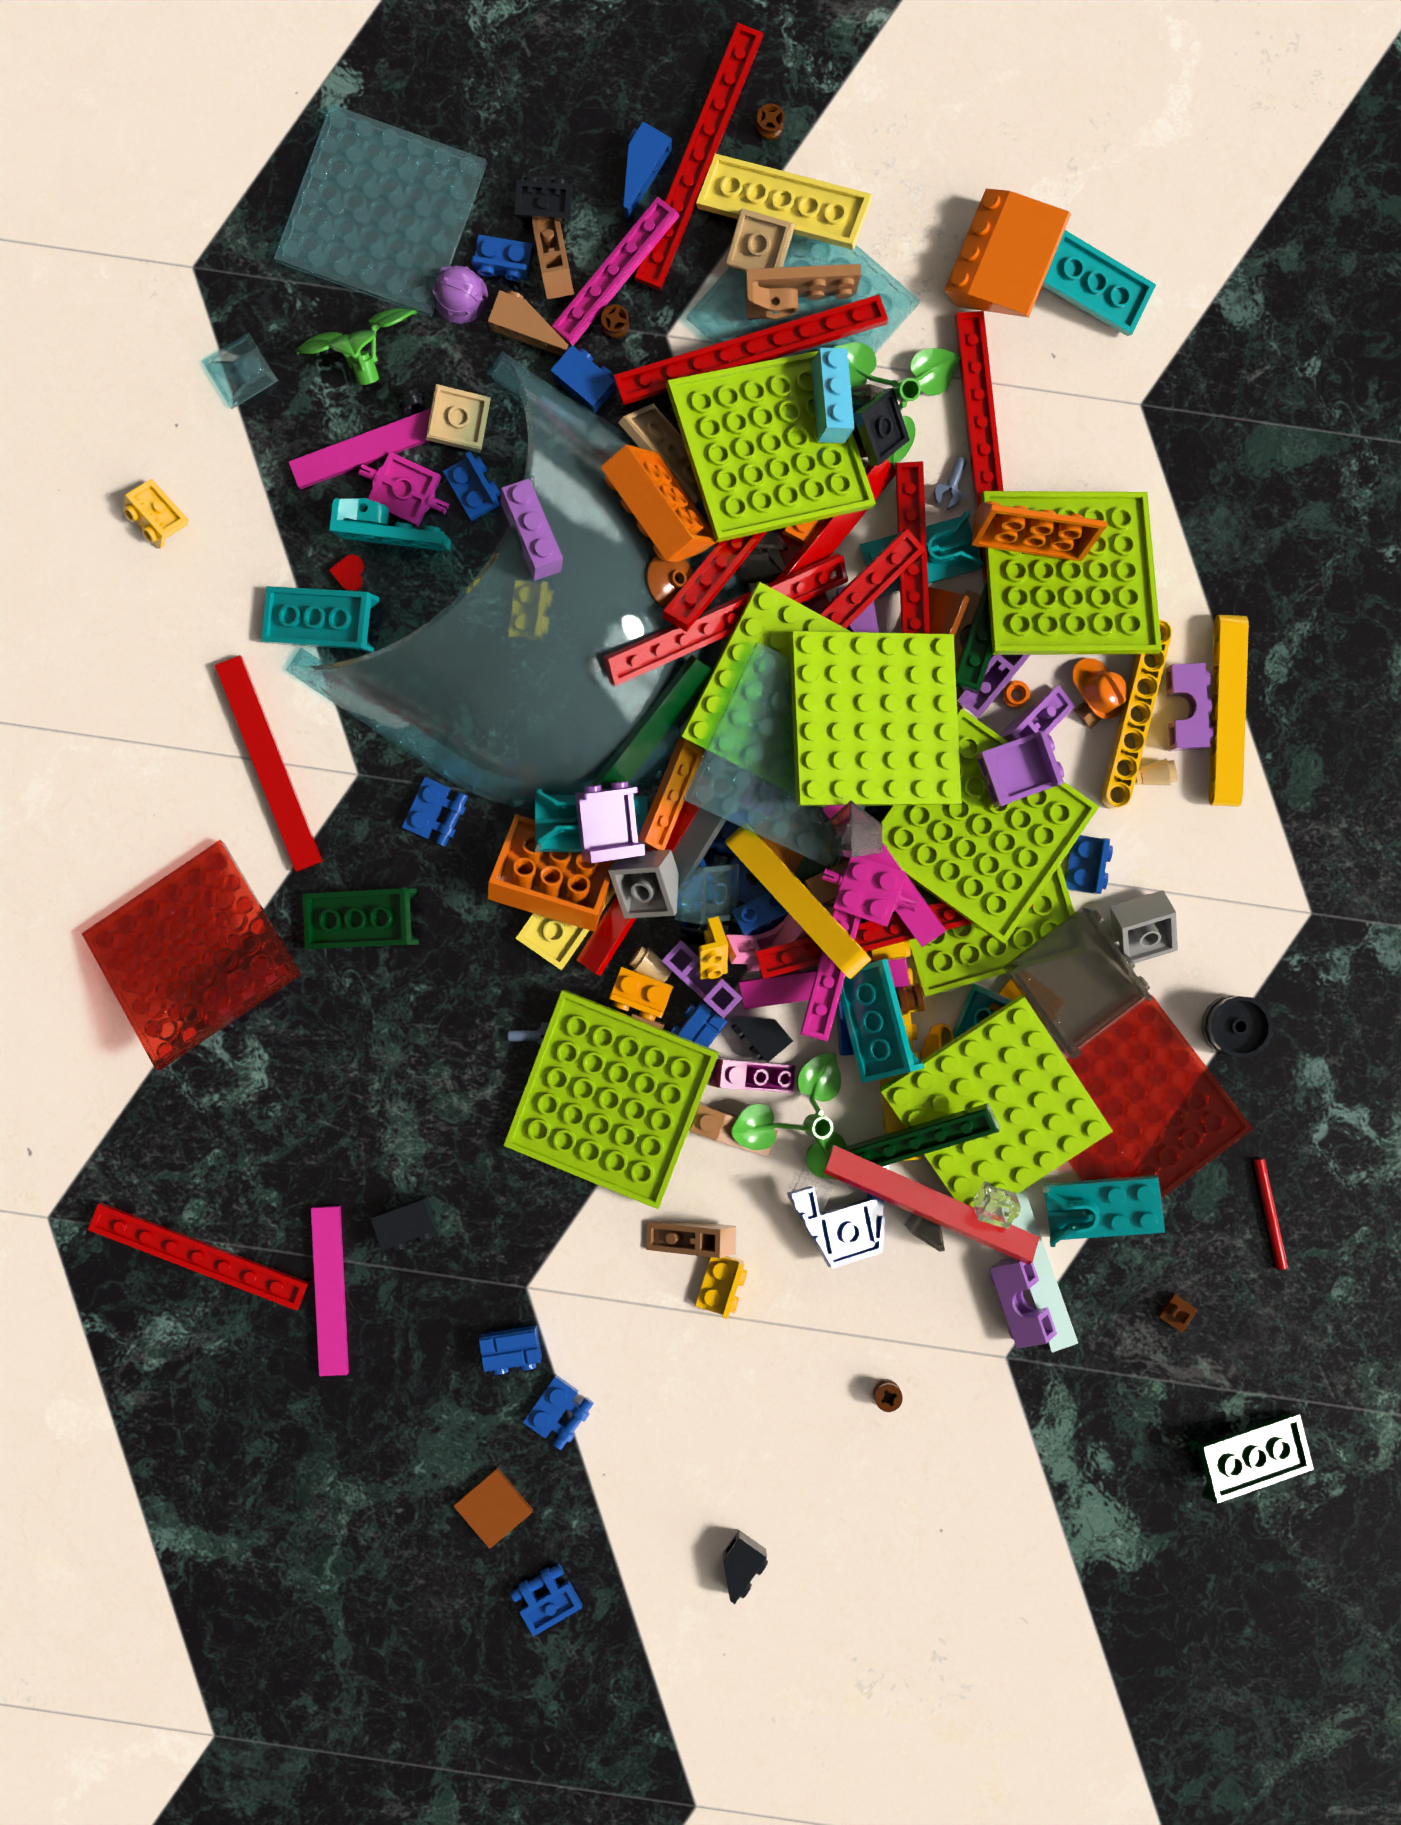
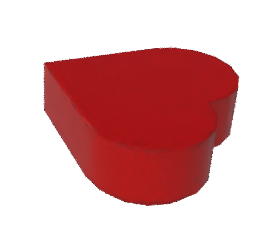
(349, 572)

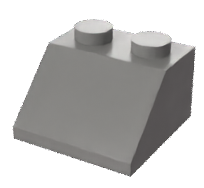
(646, 884)
(1145, 926)

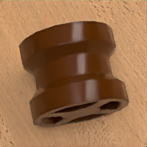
(772, 115)
(615, 314)
(910, 999)
(885, 1389)

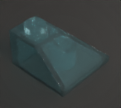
(240, 370)
(709, 894)

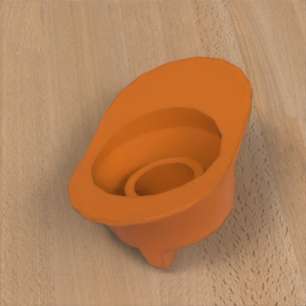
(1100, 688)

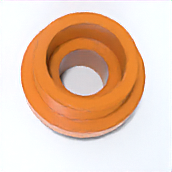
(1024, 692)

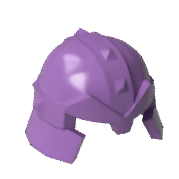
(459, 294)

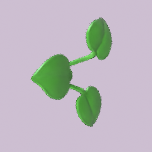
(351, 344)
(932, 373)
(820, 1080)

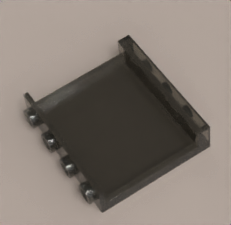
(1077, 980)

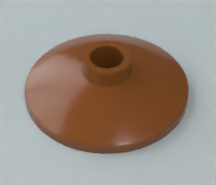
(661, 579)

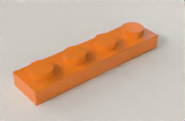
(670, 795)

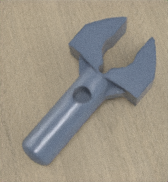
(951, 484)
(528, 1036)

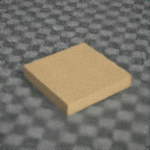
(759, 241)
(458, 418)

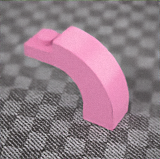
(743, 948)

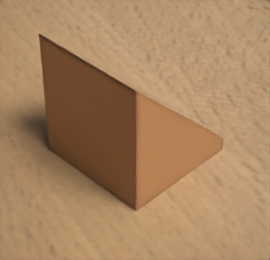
(1087, 715)

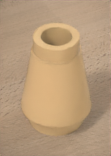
(1157, 773)
(649, 964)

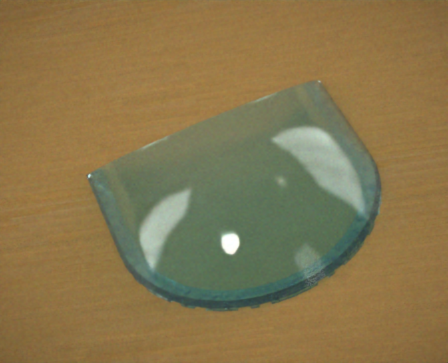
(512, 674)

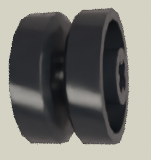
(1251, 1035)

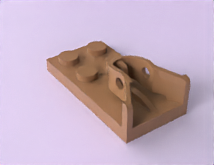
(780, 287)

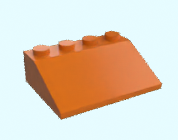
(1006, 253)
(658, 503)
(1035, 531)
(548, 882)

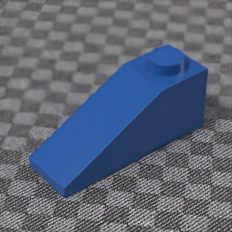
(646, 155)

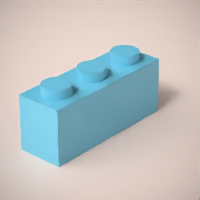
(832, 395)

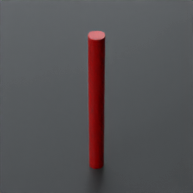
(1270, 1214)

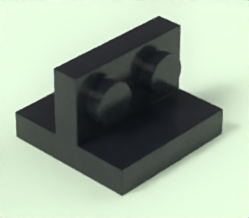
(879, 427)

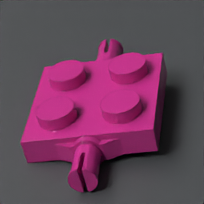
(404, 488)
(869, 890)

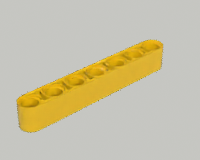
(1228, 710)
(1138, 730)
(798, 901)

